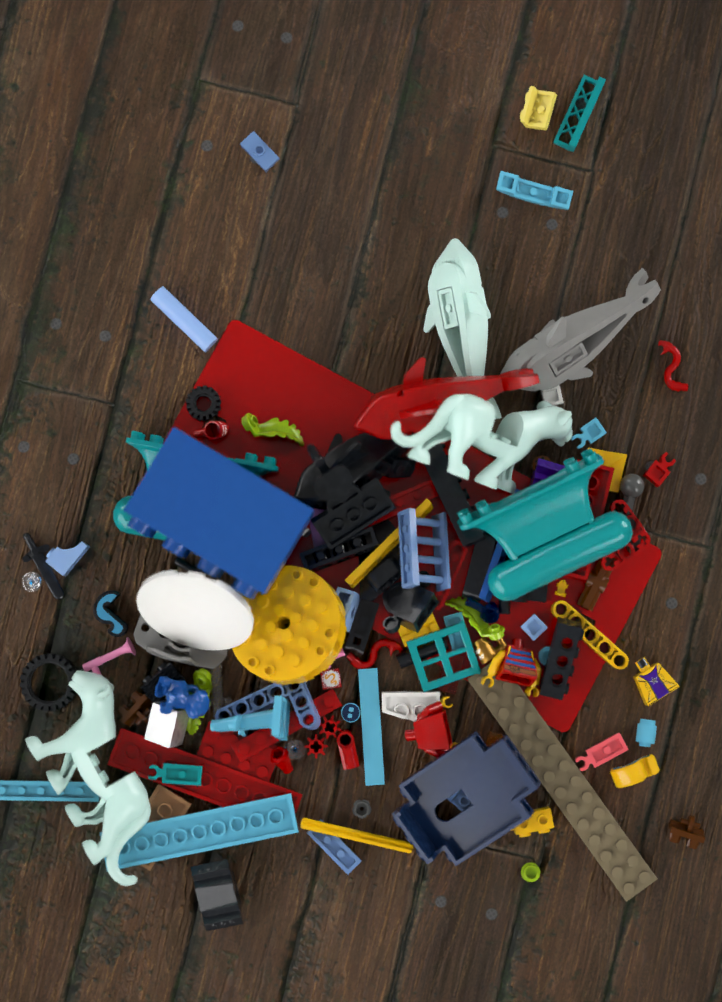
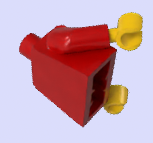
(432, 729)

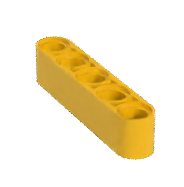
(598, 637)

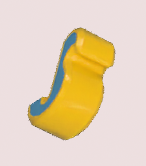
(635, 771)

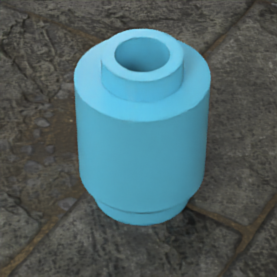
(646, 732)

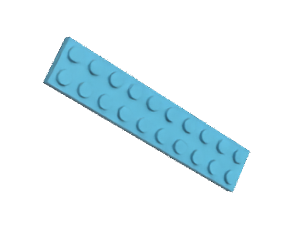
(210, 830)

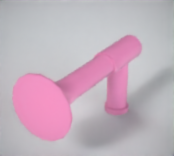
(93, 665)

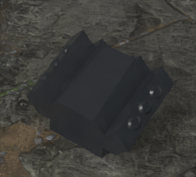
(217, 895)

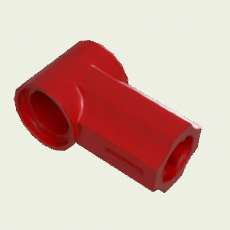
(347, 751)

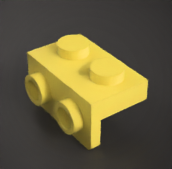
(537, 109)

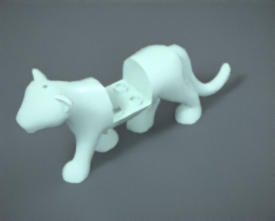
(469, 422)
(123, 803)

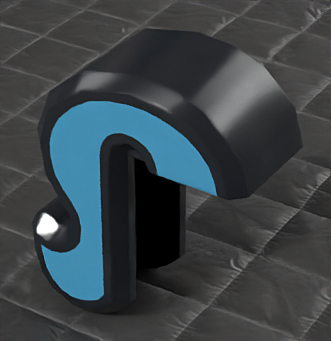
(107, 616)

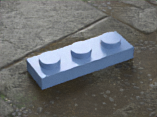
(336, 850)

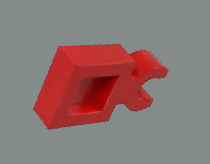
(658, 470)

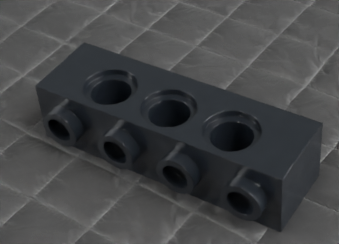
(322, 557)
(564, 629)

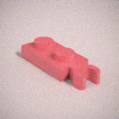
(603, 751)

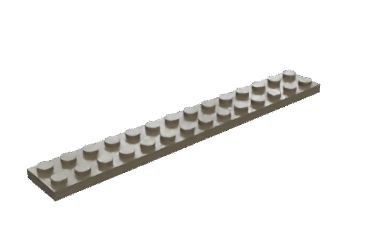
(565, 784)

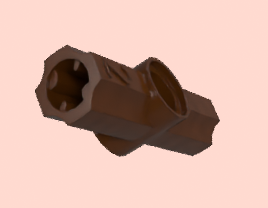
(595, 585)

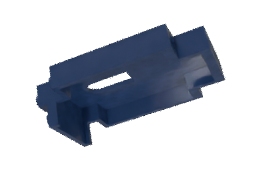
(491, 778)

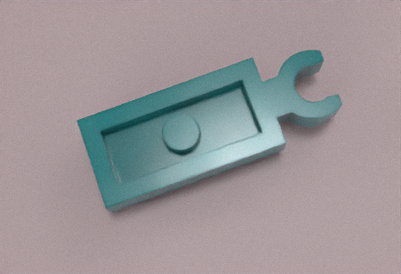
(178, 774)

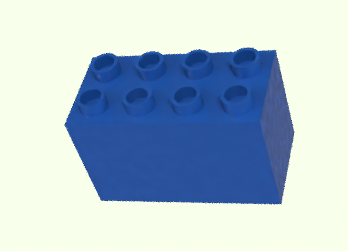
(218, 514)

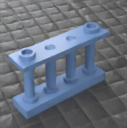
(409, 550)

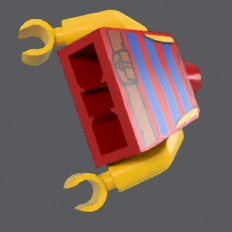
(515, 666)

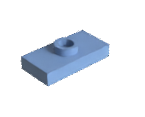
(259, 151)

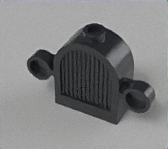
(408, 606)

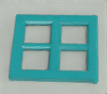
(443, 656)

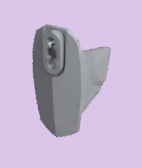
(174, 651)

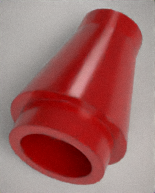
(281, 759)

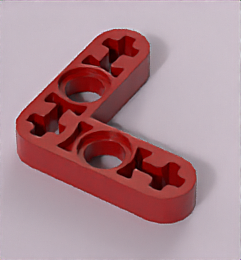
(637, 530)

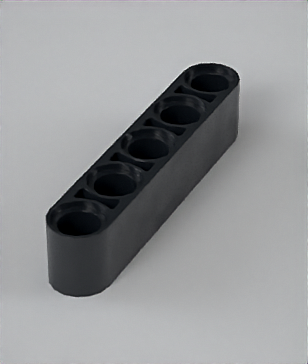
(478, 567)

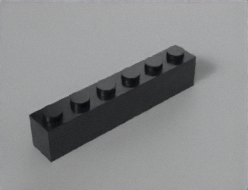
(451, 494)

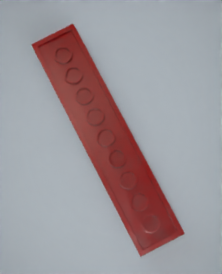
(219, 783)

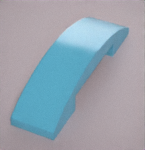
(534, 192)

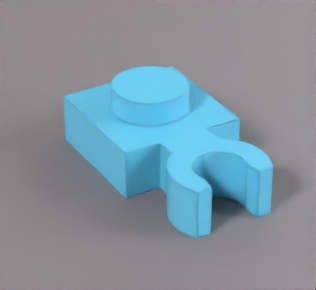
(591, 431)

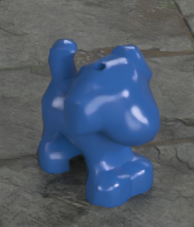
(178, 697)

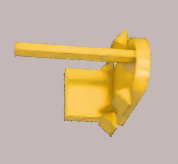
(561, 588)

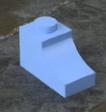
(65, 559)

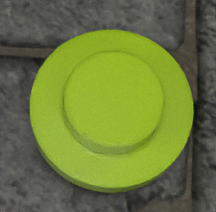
(530, 872)

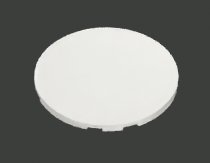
(195, 610)

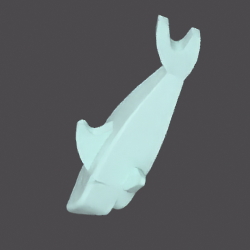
(459, 311)

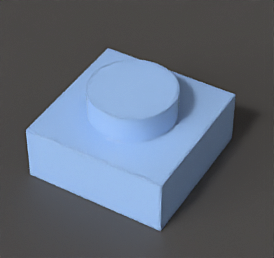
(533, 627)

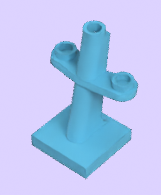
(274, 719)

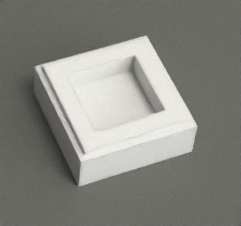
(553, 396)

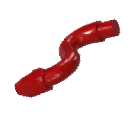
(671, 384)
(358, 664)

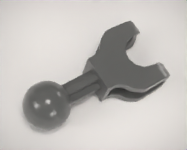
(631, 487)

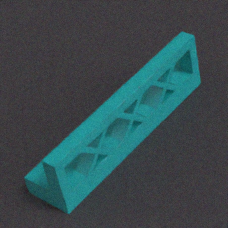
(586, 112)

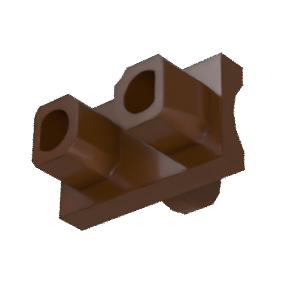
(138, 711)
(688, 829)

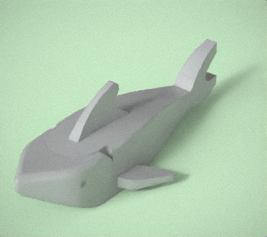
(575, 340)

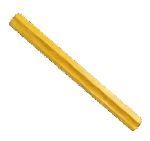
(356, 835)

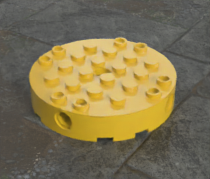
(310, 640)

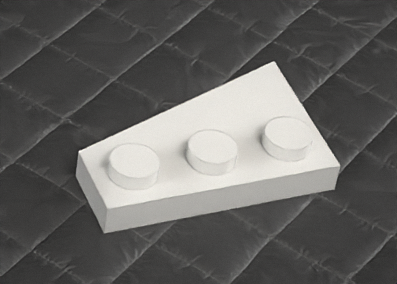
(407, 703)

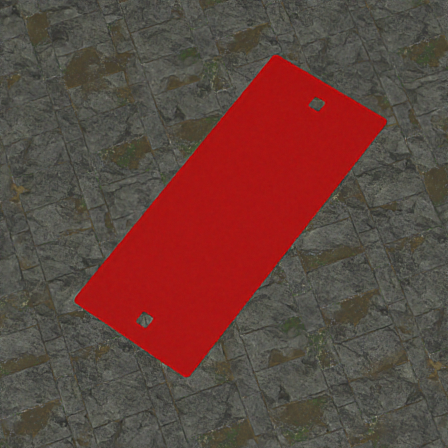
(277, 382)

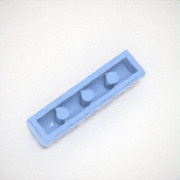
(184, 319)

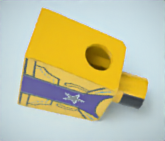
(653, 681)

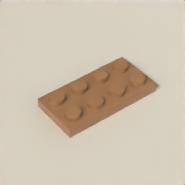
(165, 805)

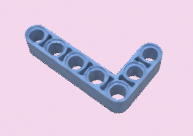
(268, 694)

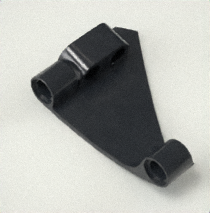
(386, 571)

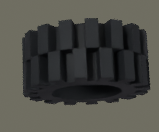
(195, 395)

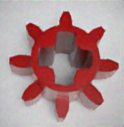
(328, 732)
(320, 742)

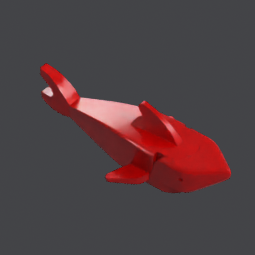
(418, 398)

